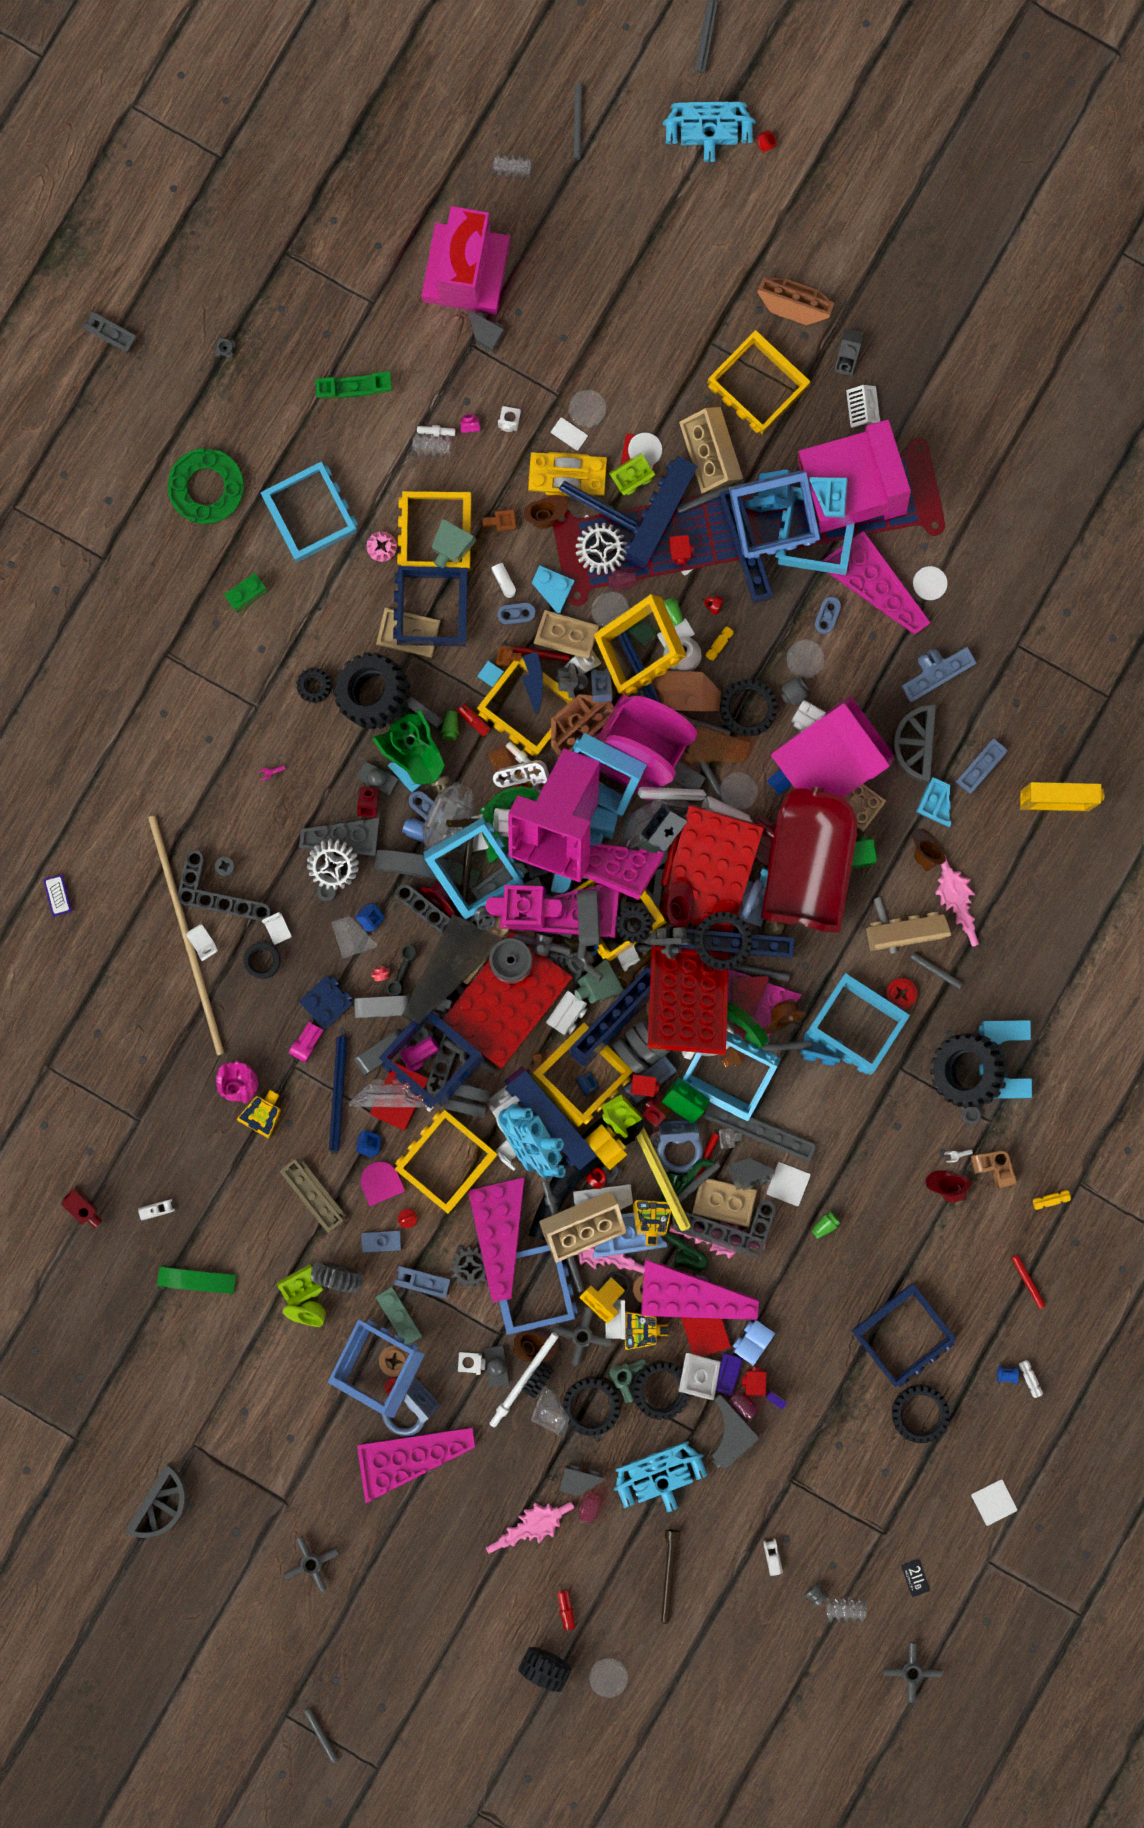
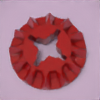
(911, 993)

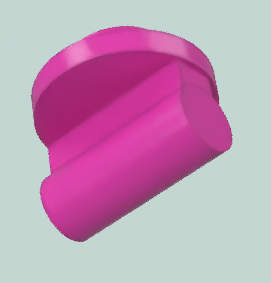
(469, 423)

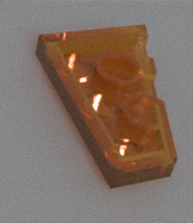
(716, 747)

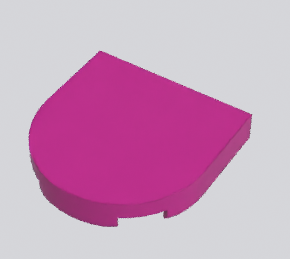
(380, 1182)

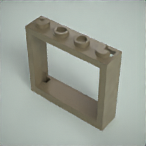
(314, 1195)

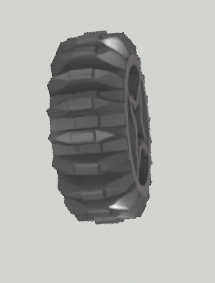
(336, 1277)

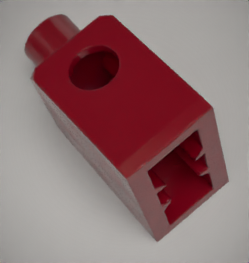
(77, 1200)

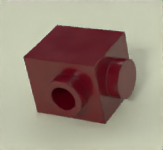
(368, 802)
(656, 1110)

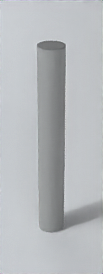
(883, 917)

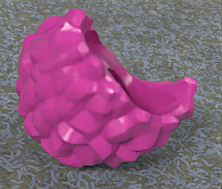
(236, 1082)

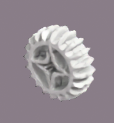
(609, 547)
(328, 850)

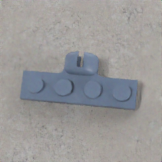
(936, 671)

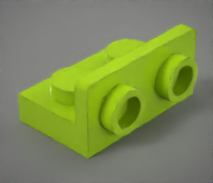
(620, 1115)

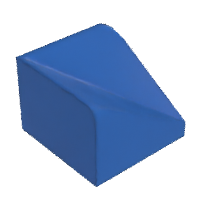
(370, 917)
(368, 1143)

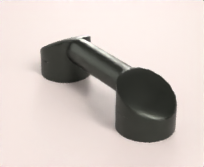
(395, 987)

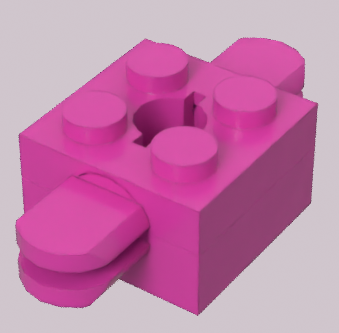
(524, 906)

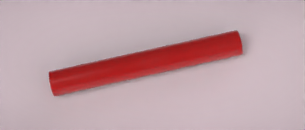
(542, 654)
(669, 860)
(708, 1151)
(1028, 1281)

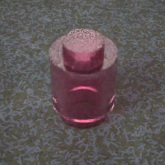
(621, 580)
(743, 1406)
(589, 1507)

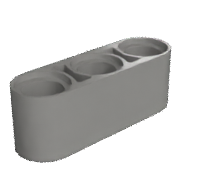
(380, 1006)

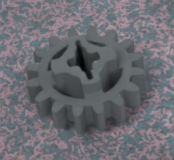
(470, 1276)

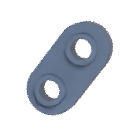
(516, 613)
(827, 616)
(426, 805)

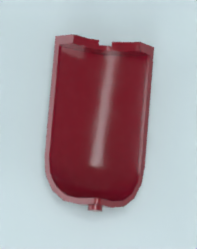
(811, 860)

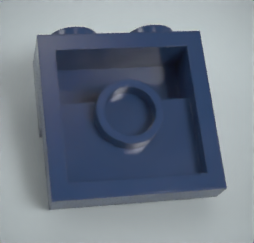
(326, 1002)

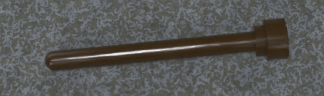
(628, 976)
(672, 1538)

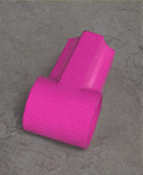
(304, 1045)
(415, 1055)

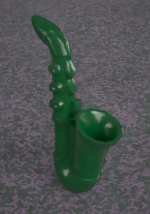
(687, 1179)
(690, 1258)

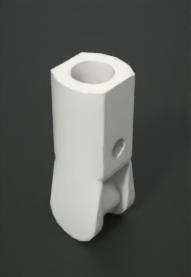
(504, 580)
(153, 1210)
(773, 1560)

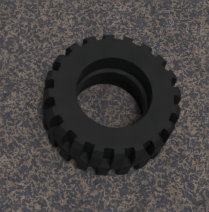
(353, 678)
(946, 1063)

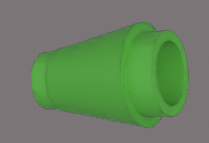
(674, 611)
(450, 726)
(827, 1224)

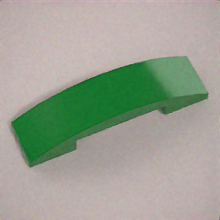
(353, 386)
(755, 1032)
(196, 1280)

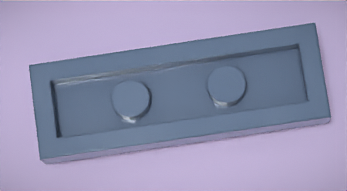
(981, 766)

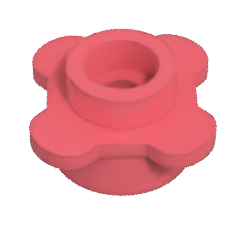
(380, 973)

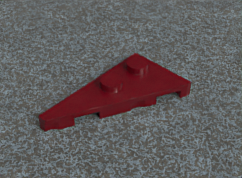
(746, 995)

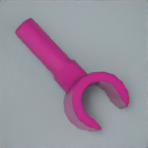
(268, 772)

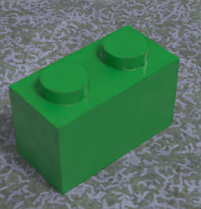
(245, 593)
(685, 1100)

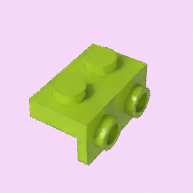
(632, 474)
(299, 1287)

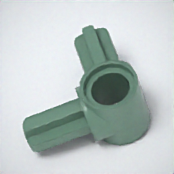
(624, 1383)

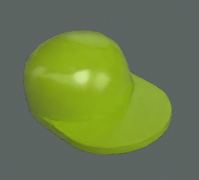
(309, 1313)

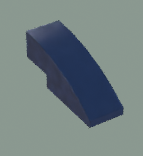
(534, 681)

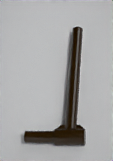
(468, 855)

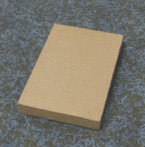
(412, 626)
(566, 634)
(724, 1203)

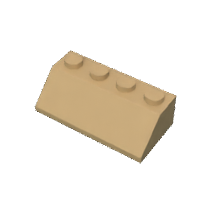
(711, 449)
(907, 932)
(583, 1226)

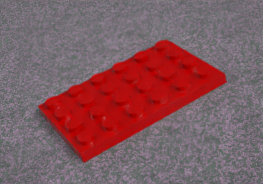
(715, 861)
(687, 1003)
(501, 1015)

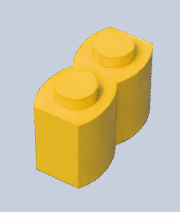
(606, 1146)

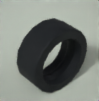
(276, 960)

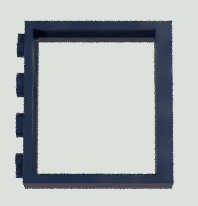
(430, 572)
(454, 1083)
(930, 1356)

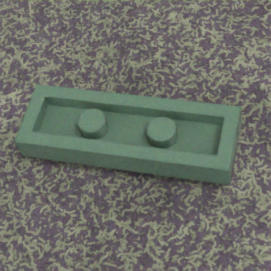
(398, 1315)

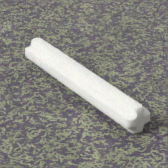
(671, 793)

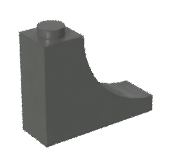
(736, 1436)

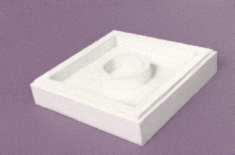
(699, 1376)

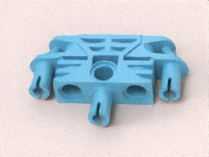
(715, 117)
(532, 1141)
(656, 1463)

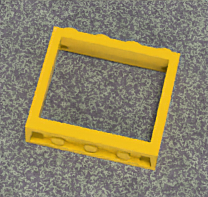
(779, 360)
(403, 522)
(626, 620)
(501, 726)
(1061, 796)
(660, 921)
(560, 1100)
(415, 1146)

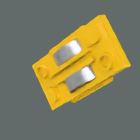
(580, 470)

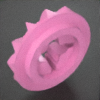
(380, 555)

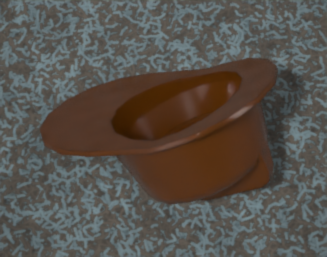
(546, 511)
(927, 850)
(783, 1015)
(529, 1343)

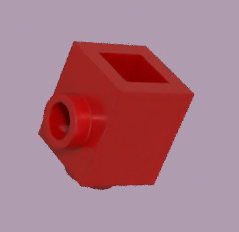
(680, 549)
(644, 1086)
(754, 1381)

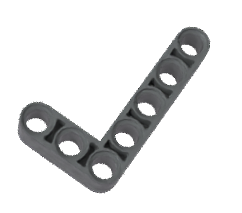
(216, 899)
(427, 911)
(728, 1233)

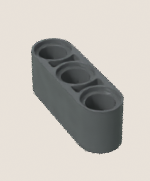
(588, 917)
(370, 1059)

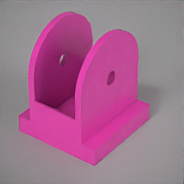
(649, 734)

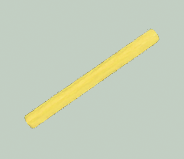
(663, 1180)

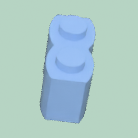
(753, 1342)

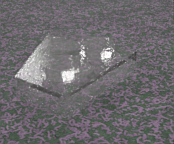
(351, 937)
(550, 1412)

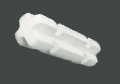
(1031, 1379)

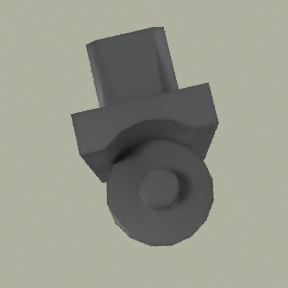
(569, 680)
(663, 939)

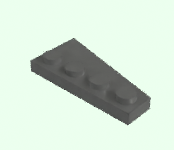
(359, 835)

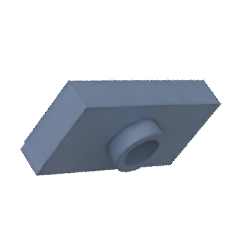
(381, 1241)

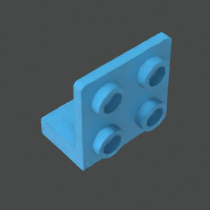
(771, 498)
(819, 1052)

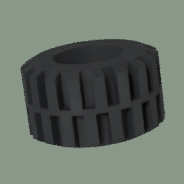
(544, 1669)

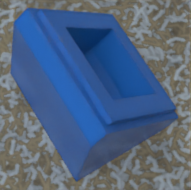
(779, 782)
(587, 1083)

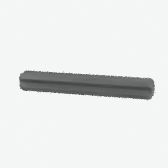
(706, 36)

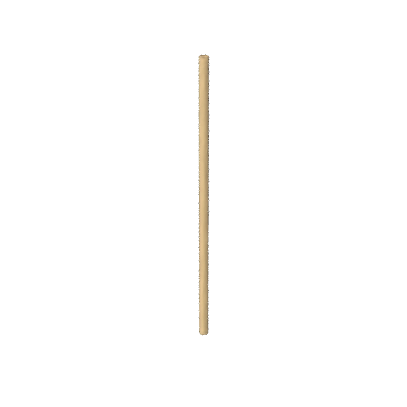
(184, 929)

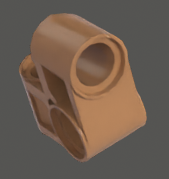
(1003, 1173)

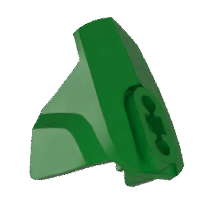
(419, 759)

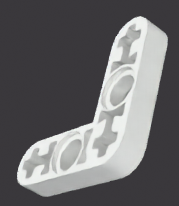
(535, 777)

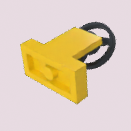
(602, 1301)

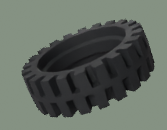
(747, 685)
(729, 918)
(639, 1381)
(614, 1406)
(943, 1407)

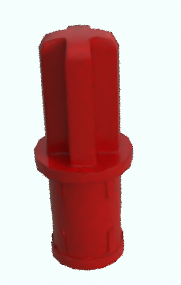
(473, 719)
(566, 1610)

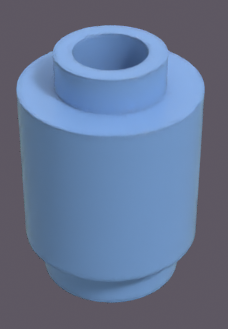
(413, 829)

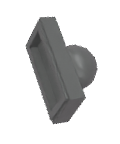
(377, 778)
(496, 1366)

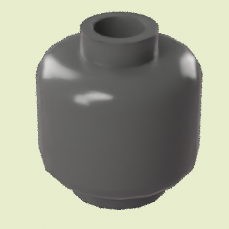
(795, 690)

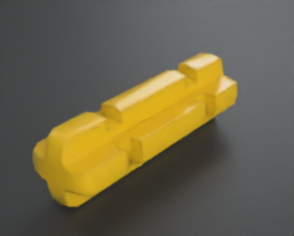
(719, 643)
(1051, 1199)

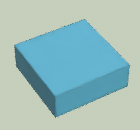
(490, 674)

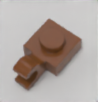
(503, 521)
(506, 656)

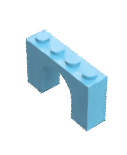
(1009, 1031)

